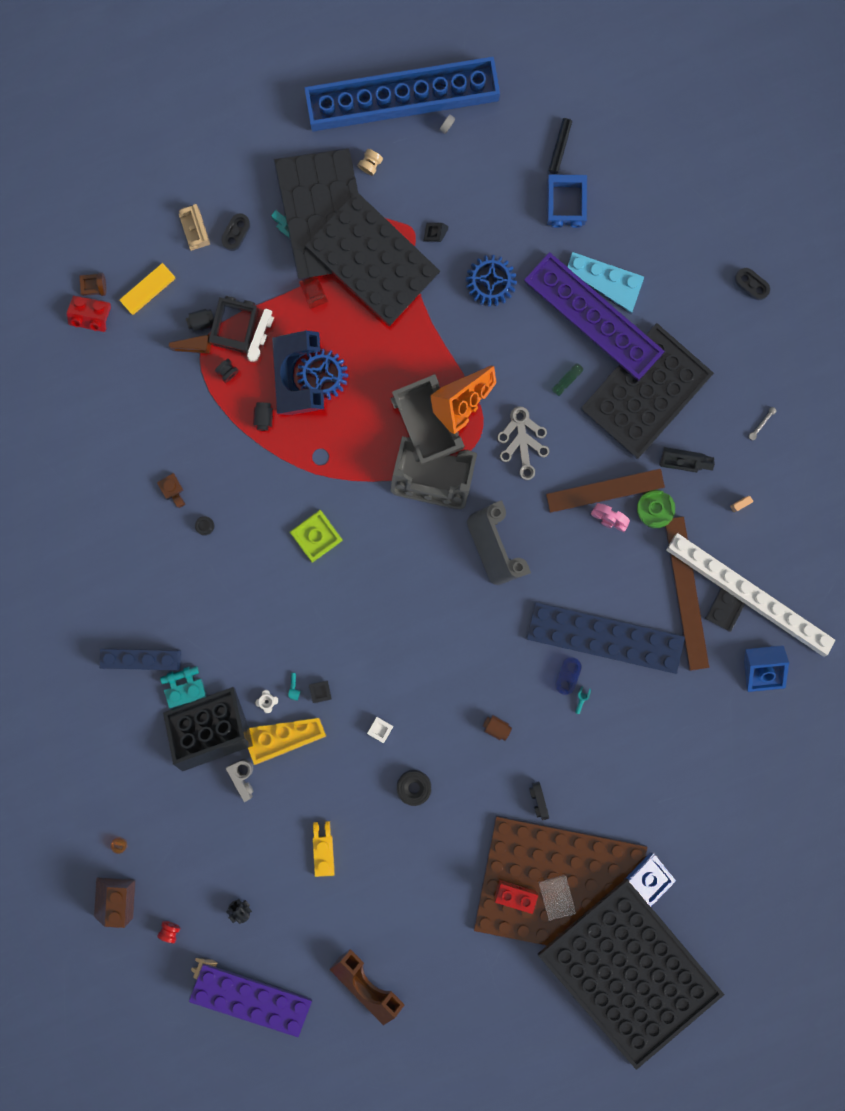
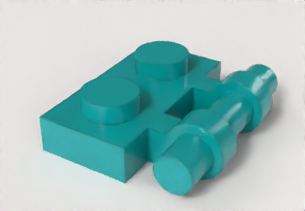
(186, 692)

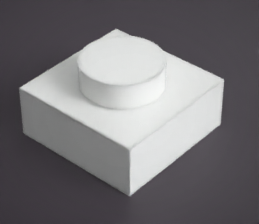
(380, 729)

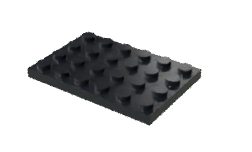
(372, 259)
(641, 409)

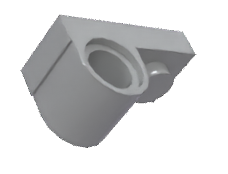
(244, 789)

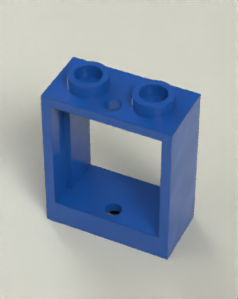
(570, 181)

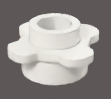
(266, 706)

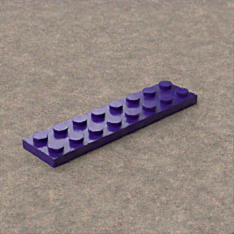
(594, 316)

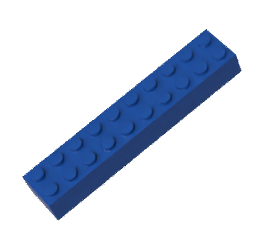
(402, 94)

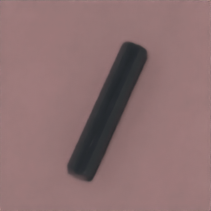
(560, 146)

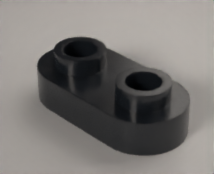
(235, 232)
(753, 282)
(536, 793)

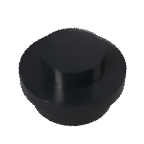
(204, 525)

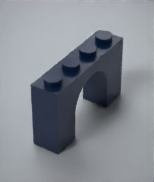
(286, 352)

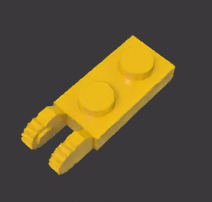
(323, 851)

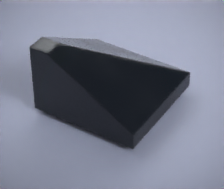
(435, 232)

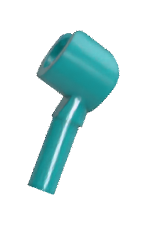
(293, 693)
(582, 698)

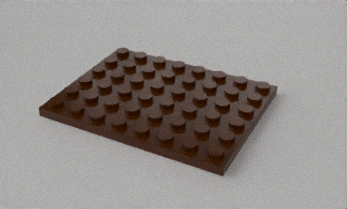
(535, 852)

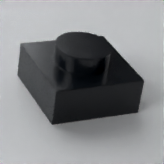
(320, 691)

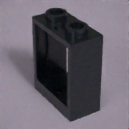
(231, 302)

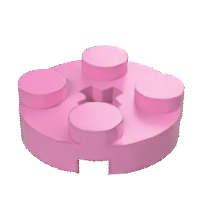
(610, 518)

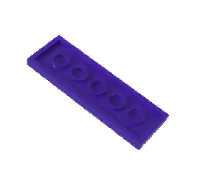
(250, 1000)

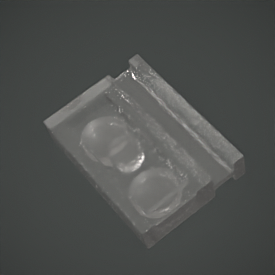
(557, 897)

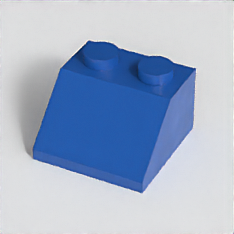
(766, 668)

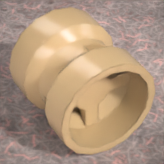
(370, 162)

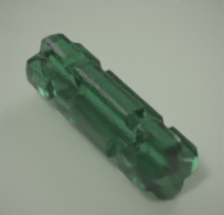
(568, 378)

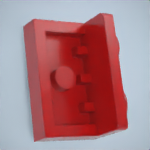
(88, 313)

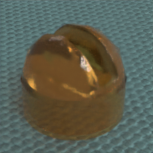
(120, 842)

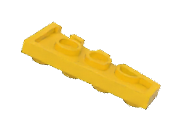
(283, 737)

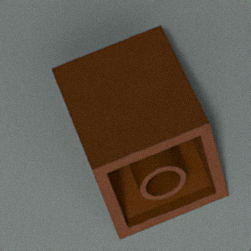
(114, 901)

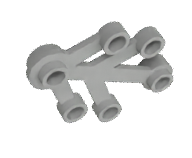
(523, 439)

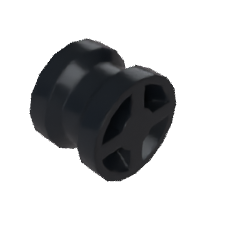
(226, 370)

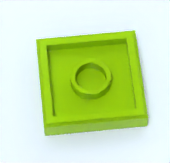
(316, 536)

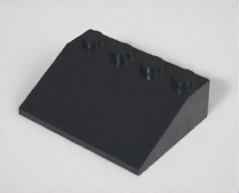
(207, 729)

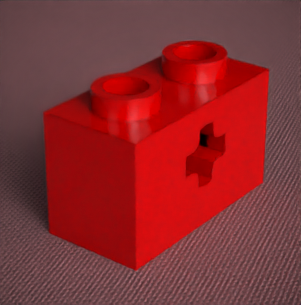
(516, 896)

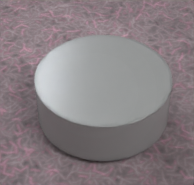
(447, 124)

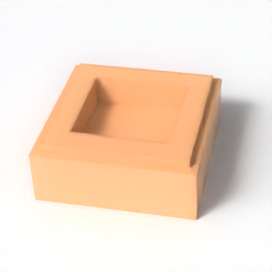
(741, 503)

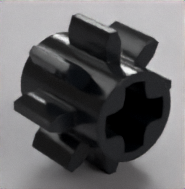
(239, 911)

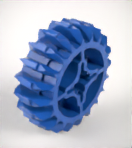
(492, 264)
(325, 366)

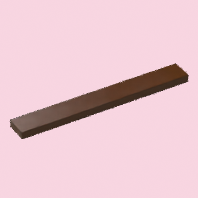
(688, 602)

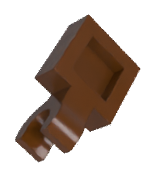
(171, 488)

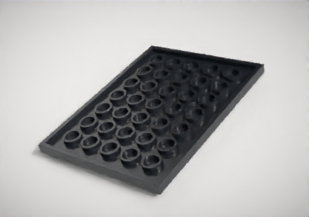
(631, 974)

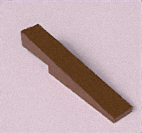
(605, 490)

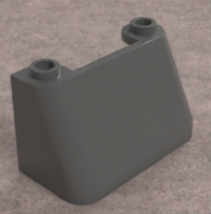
(426, 431)
(436, 482)
(490, 547)

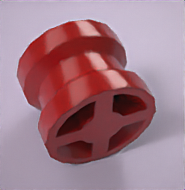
(168, 932)

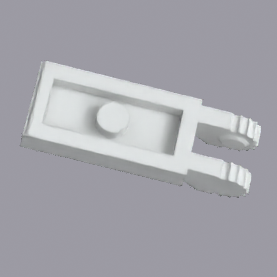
(259, 337)

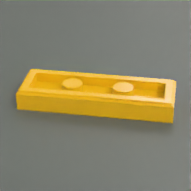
(147, 289)

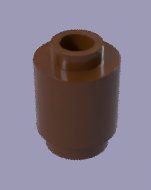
(497, 728)

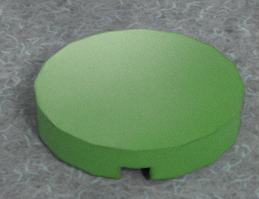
(656, 509)

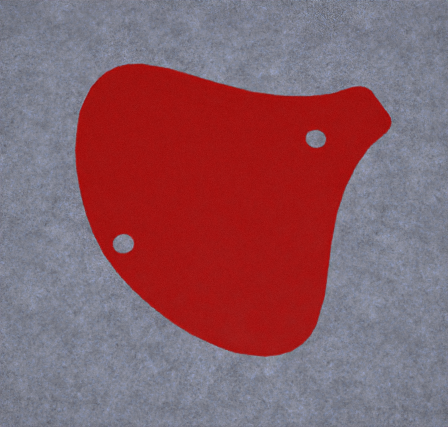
(360, 423)

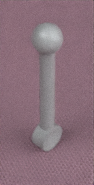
(752, 436)

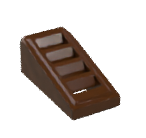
(195, 345)

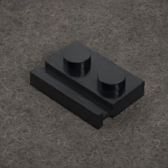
(725, 610)

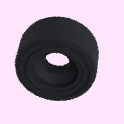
(422, 780)

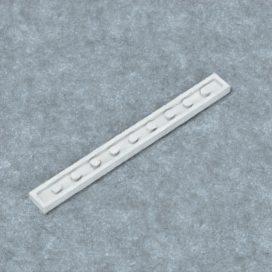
(750, 595)

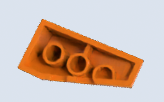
(460, 398)

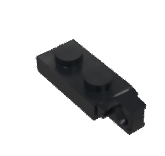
(685, 460)

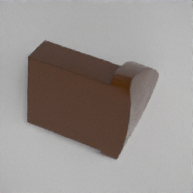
(93, 284)

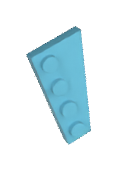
(613, 282)

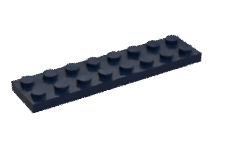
(605, 638)

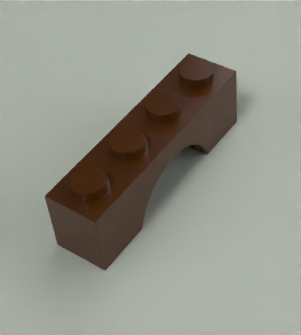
(380, 1003)

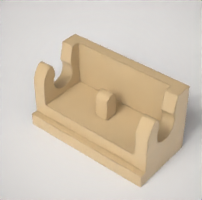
(194, 227)

